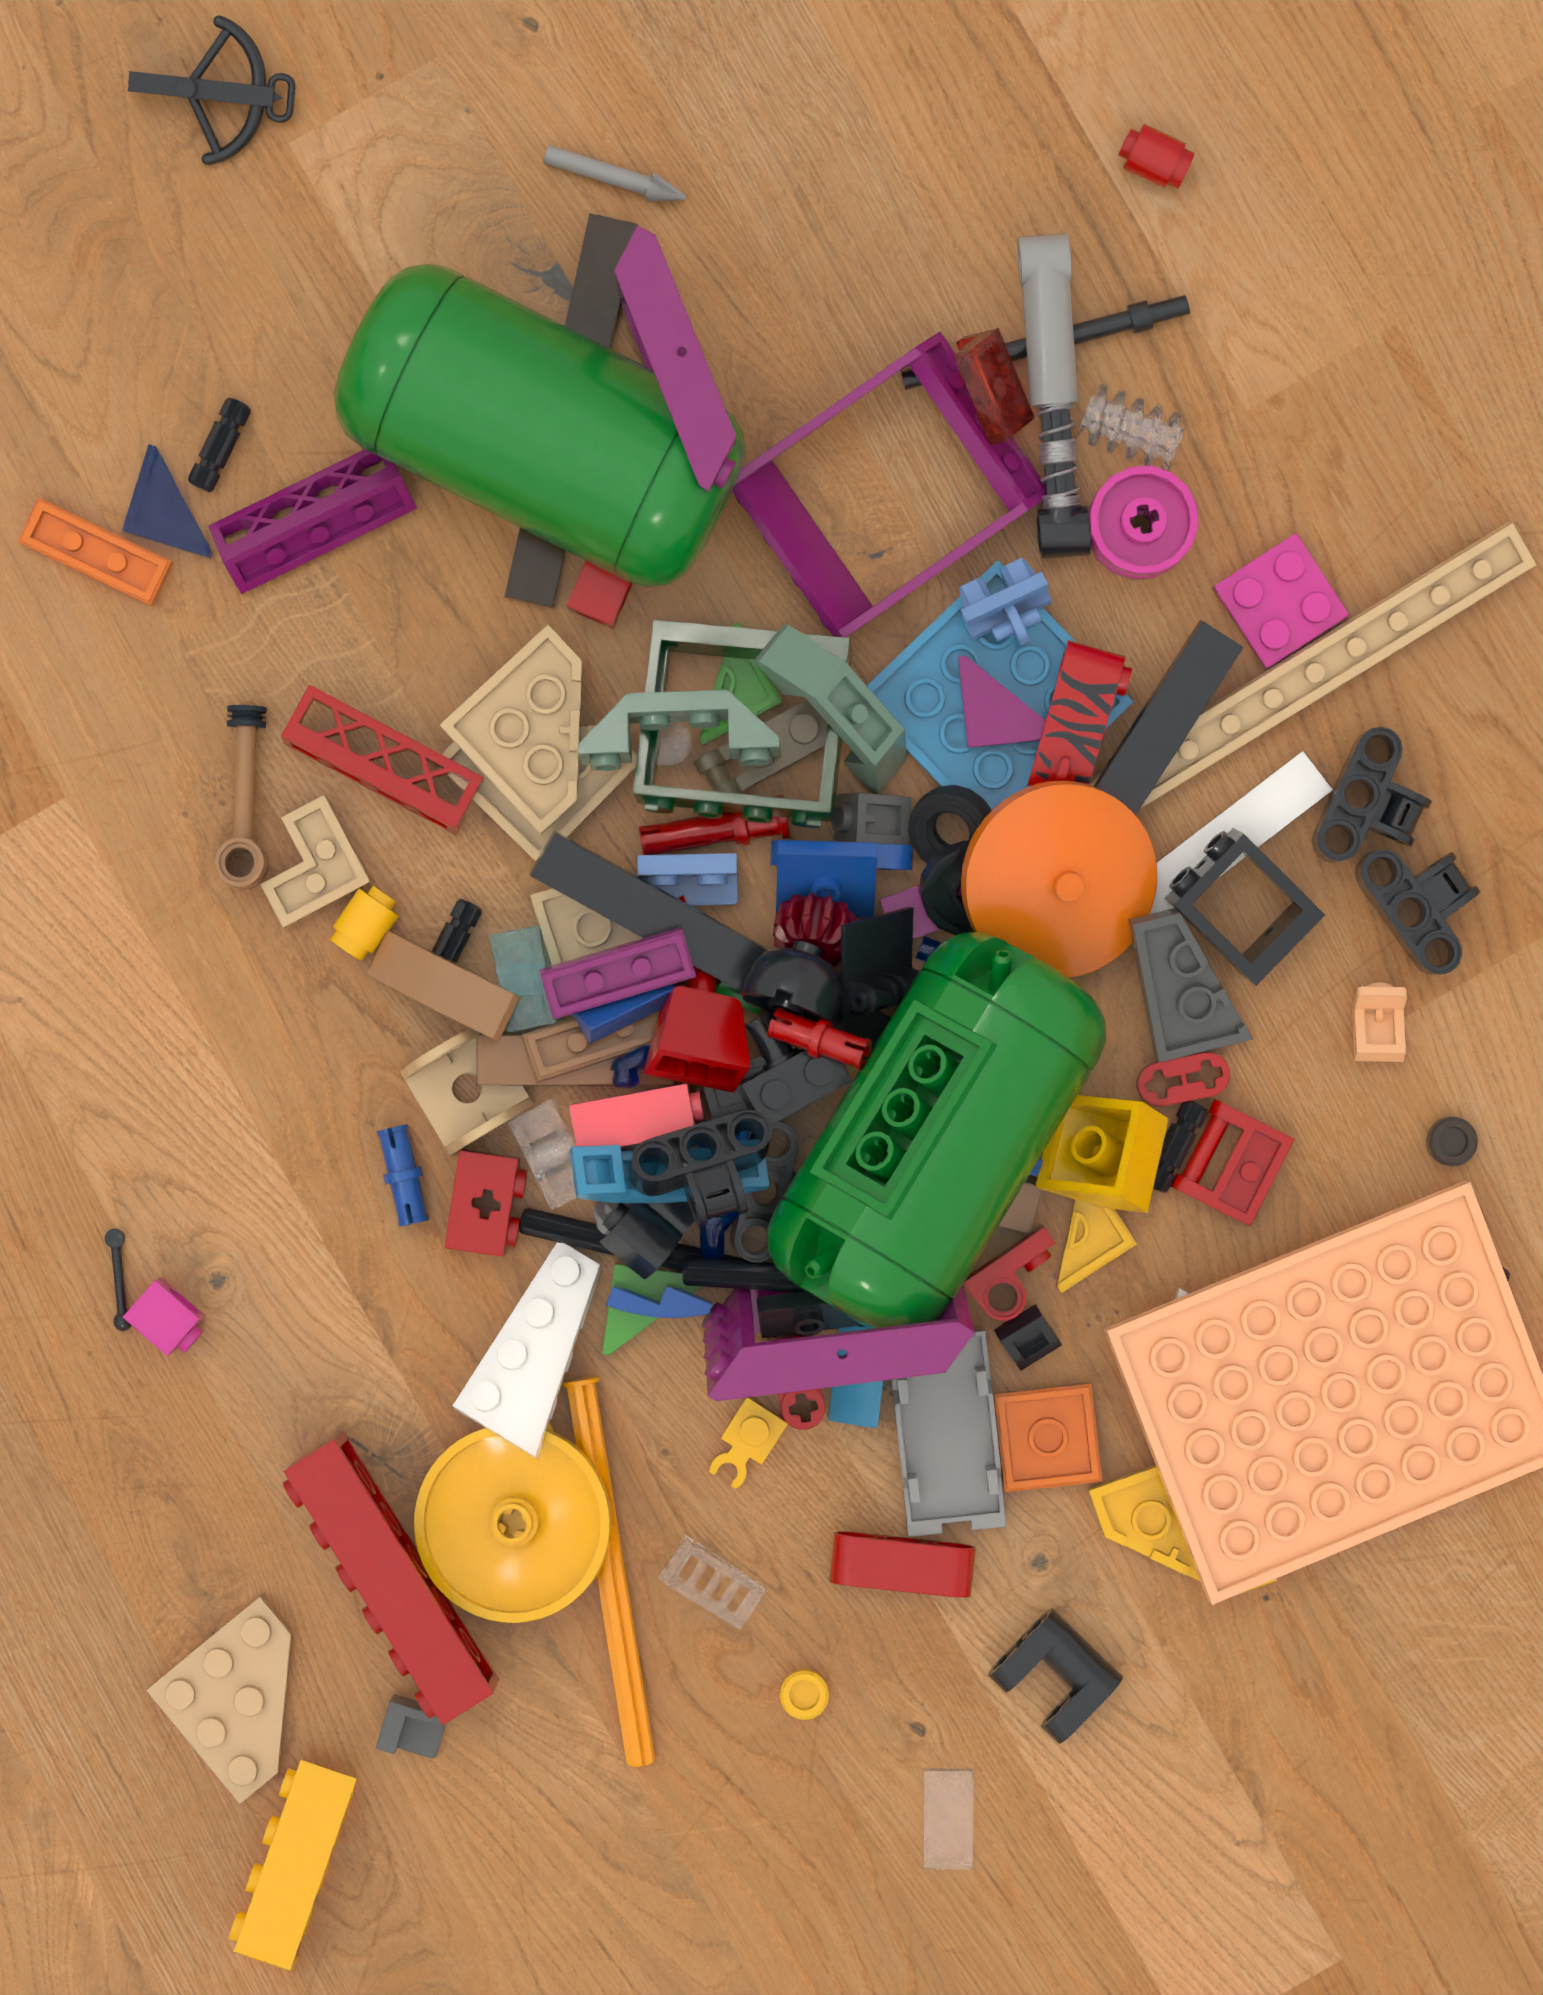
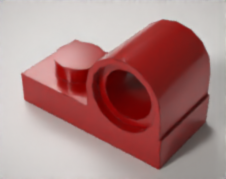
(1027, 1252)

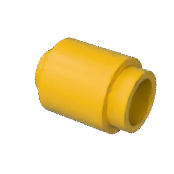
(364, 922)

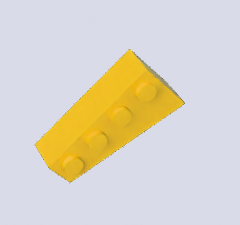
(294, 1865)

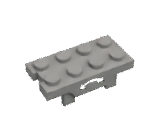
(950, 1445)

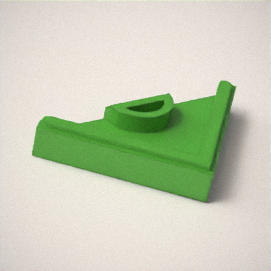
(748, 685)
(623, 1325)

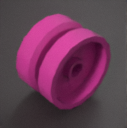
(1166, 506)

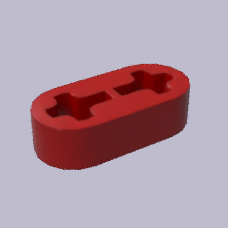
(1181, 1067)

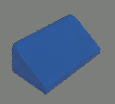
(613, 1016)

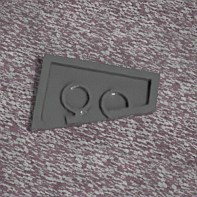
(1180, 991)

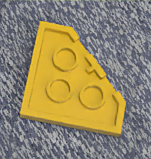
(1140, 1516)

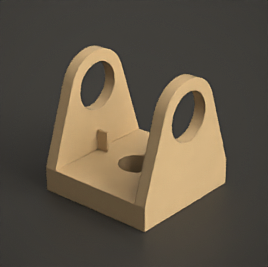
(454, 1121)

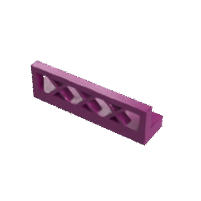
(314, 523)

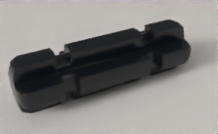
(219, 444)
(455, 934)
(1178, 1142)

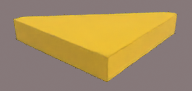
(1092, 1241)

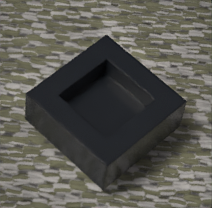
(1028, 1337)

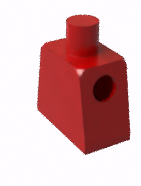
(700, 1037)

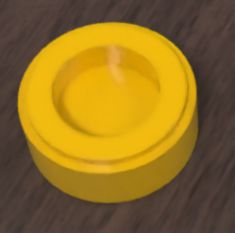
(804, 1694)

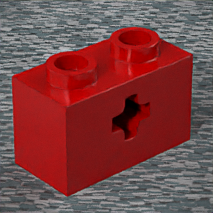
(466, 1225)

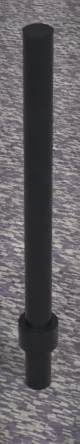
(1137, 317)

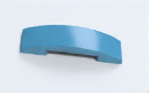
(604, 1174)

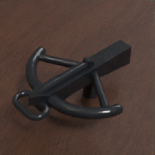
(194, 88)

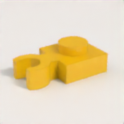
(751, 1435)

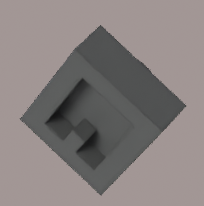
(871, 818)

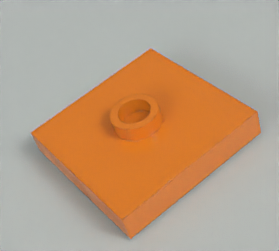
(1047, 1437)

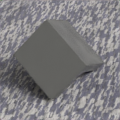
(409, 1729)

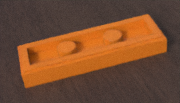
(95, 552)

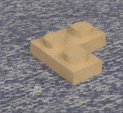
(328, 865)

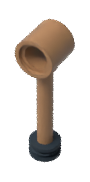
(245, 719)

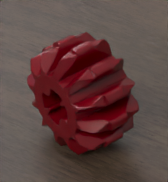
(812, 921)

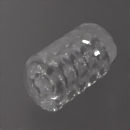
(1132, 427)

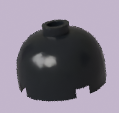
(794, 981)

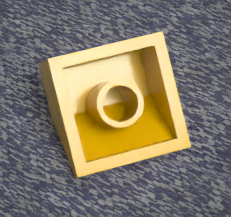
(1105, 1153)

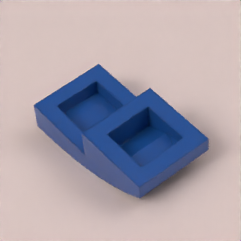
(673, 1304)

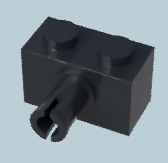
(789, 1076)

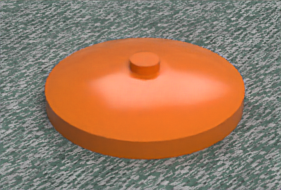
(1060, 875)

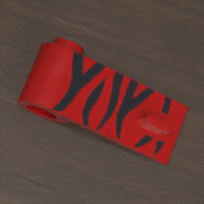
(1078, 713)

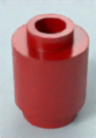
(1156, 156)

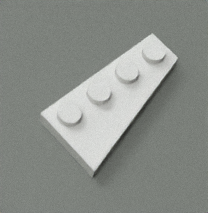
(525, 1365)

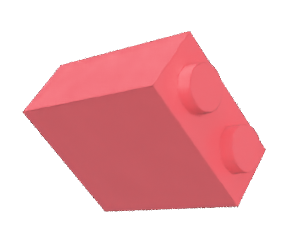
(635, 1115)

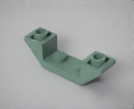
(844, 701)
(611, 739)

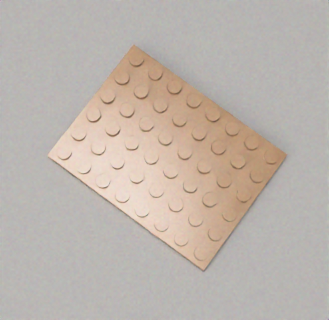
(1335, 1391)

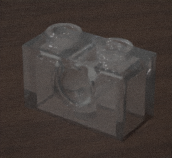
(547, 1146)

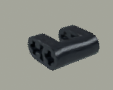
(1071, 1659)

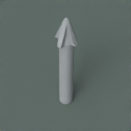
(653, 187)

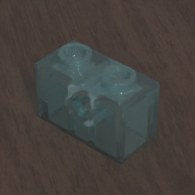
(517, 961)

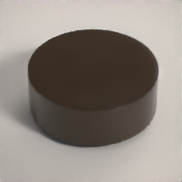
(1452, 1141)

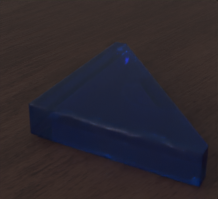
(160, 510)

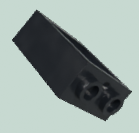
(1277, 938)

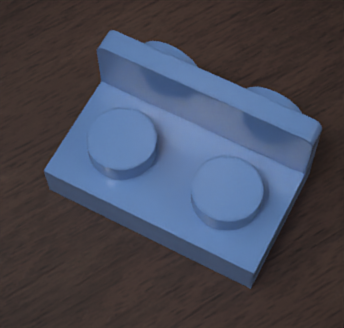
(699, 877)

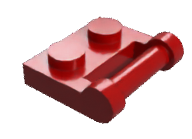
(1248, 1169)

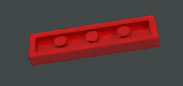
(372, 776)

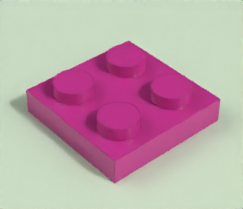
(1280, 601)

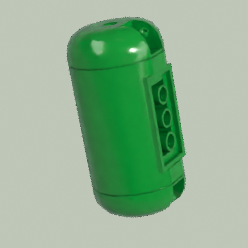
(527, 424)
(937, 1133)

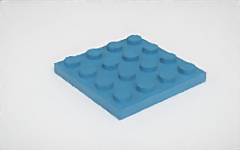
(926, 696)

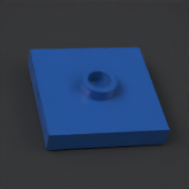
(828, 868)

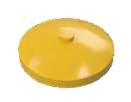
(512, 1530)

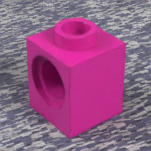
(165, 1318)

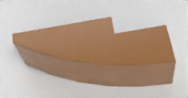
(443, 985)

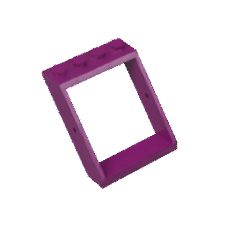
(675, 356)
(801, 543)
(750, 1369)

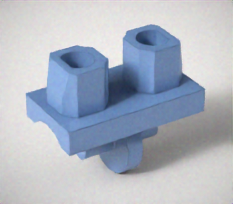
(1009, 609)

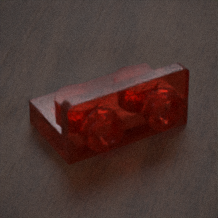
(993, 385)

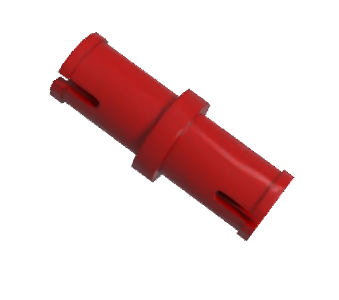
(819, 1038)

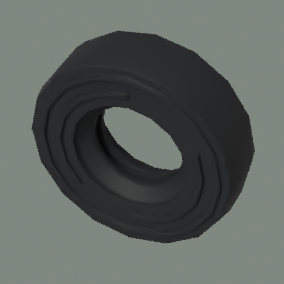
(936, 802)

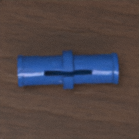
(403, 1175)

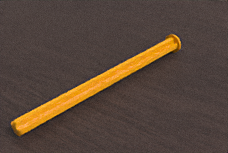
(613, 1585)

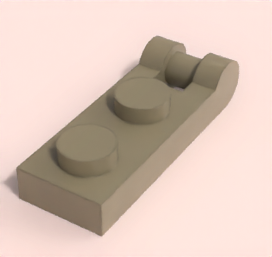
(800, 734)

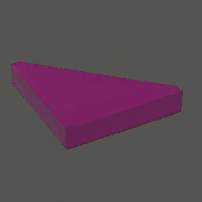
(992, 711)

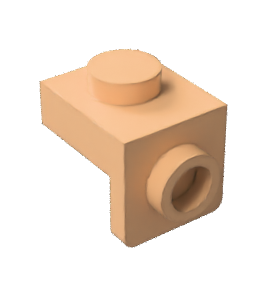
(1379, 1023)

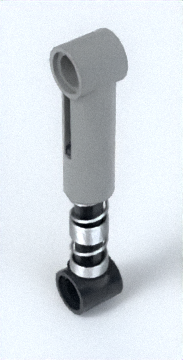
(1053, 389)

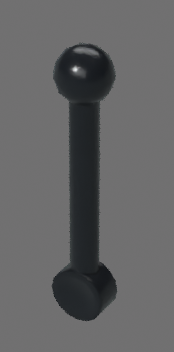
(115, 1239)

